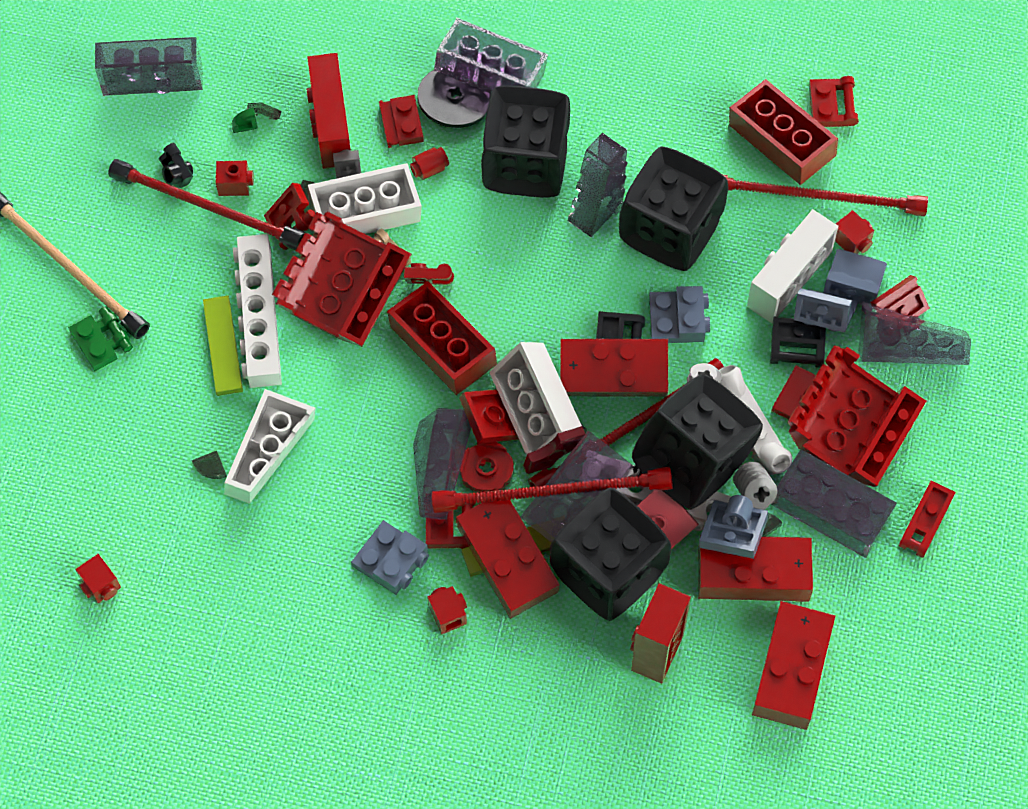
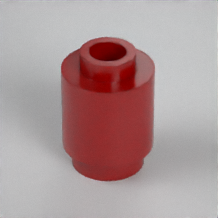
(429, 163)

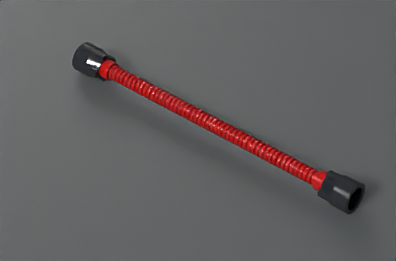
(127, 173)

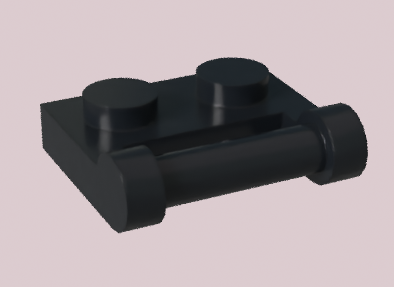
(612, 325)
(797, 334)

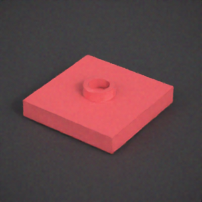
(668, 515)

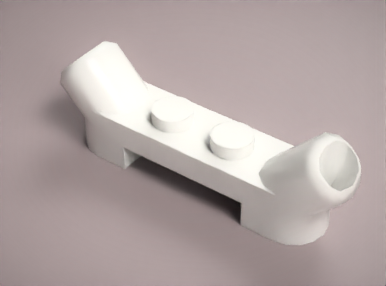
(768, 448)

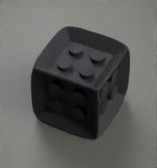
(525, 141)
(673, 208)
(702, 438)
(610, 554)

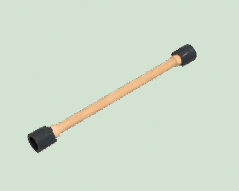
(131, 321)

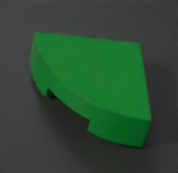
(244, 121)

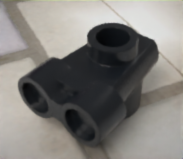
(175, 169)

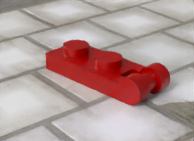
(927, 518)

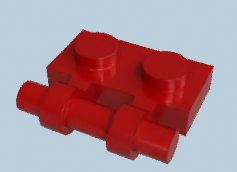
(290, 208)

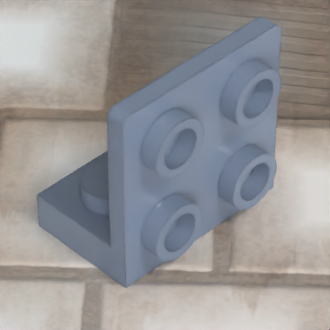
(854, 277)
(824, 310)

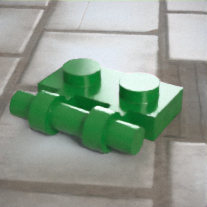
(93, 342)

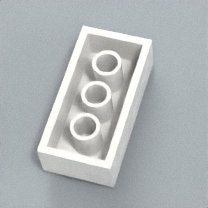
(369, 199)
(792, 265)
(533, 395)

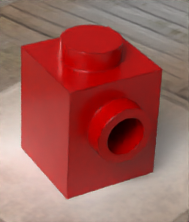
(233, 178)
(854, 233)
(97, 579)
(447, 609)

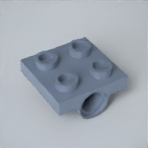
(734, 527)

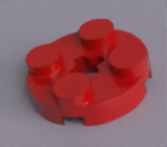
(477, 456)

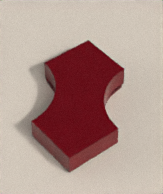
(553, 451)

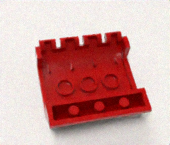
(340, 279)
(853, 418)

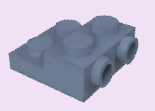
(679, 315)
(391, 557)

